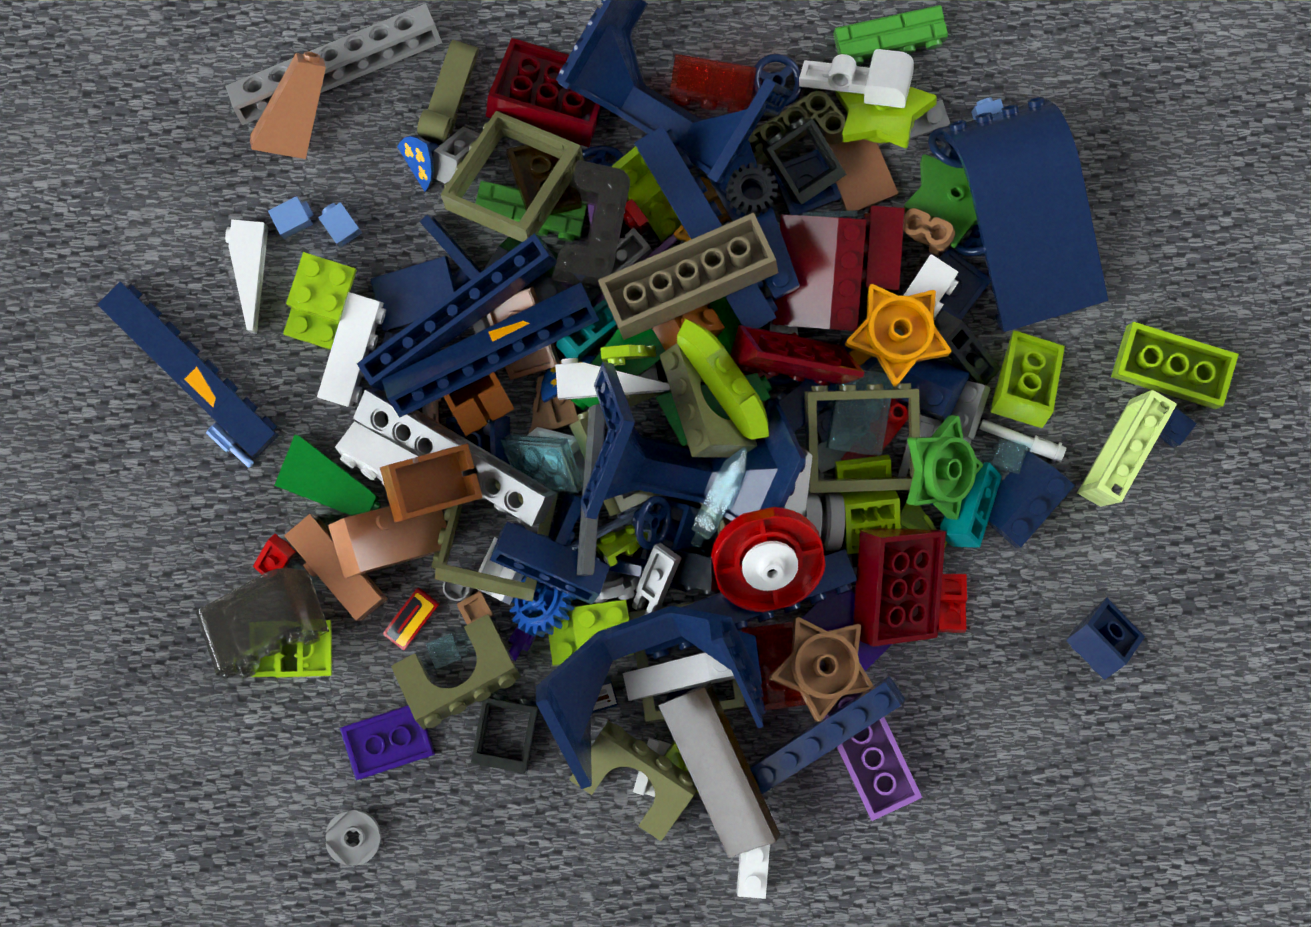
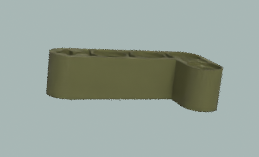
(449, 93)
(823, 119)

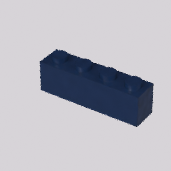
(547, 562)

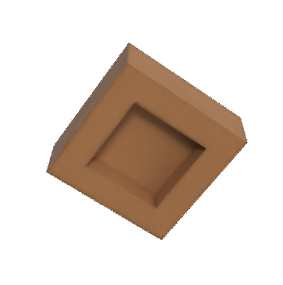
(474, 607)

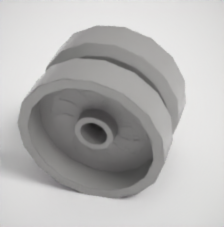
(828, 518)

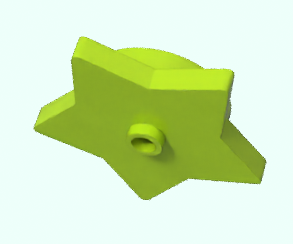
(881, 122)

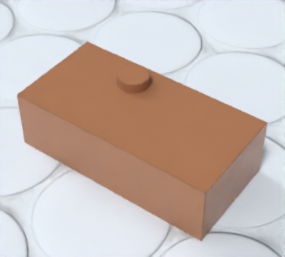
(376, 541)
(316, 546)

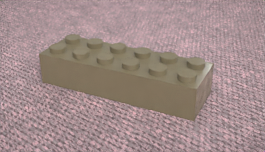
(688, 276)

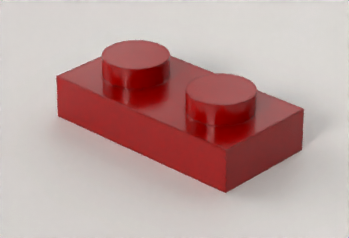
(635, 218)
(274, 555)

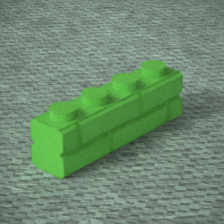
(894, 33)
(509, 203)

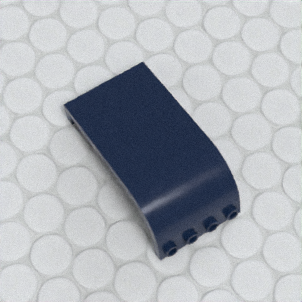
(1030, 212)

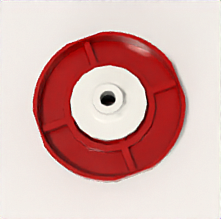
(768, 559)

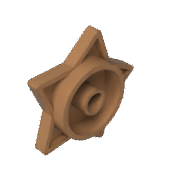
(842, 671)

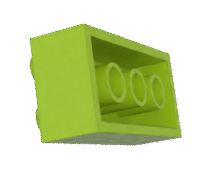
(1174, 365)

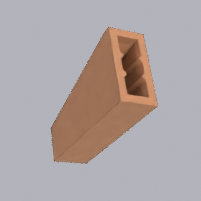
(291, 112)

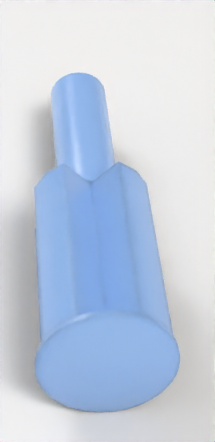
(227, 443)

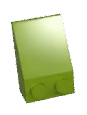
(1028, 379)

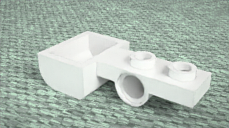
(882, 84)

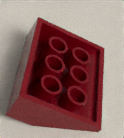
(530, 93)
(829, 271)
(794, 357)
(899, 585)

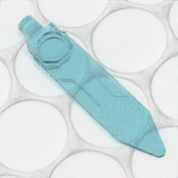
(719, 497)

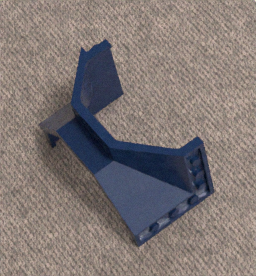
(608, 73)
(668, 468)
(574, 686)

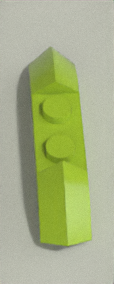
(724, 379)

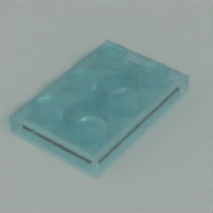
(860, 423)
(544, 460)

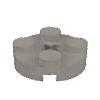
(618, 585)
(353, 853)

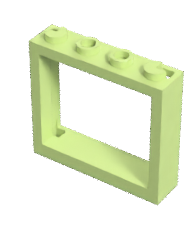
(1127, 448)

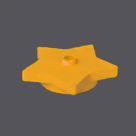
(910, 315)

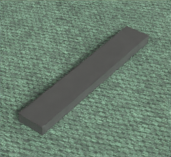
(589, 526)

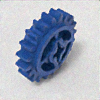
(548, 603)

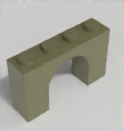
(704, 430)
(492, 672)
(671, 784)

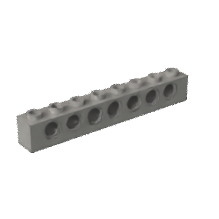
(344, 59)
(536, 497)

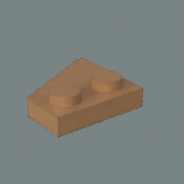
(553, 413)

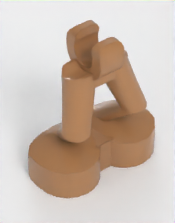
(932, 232)

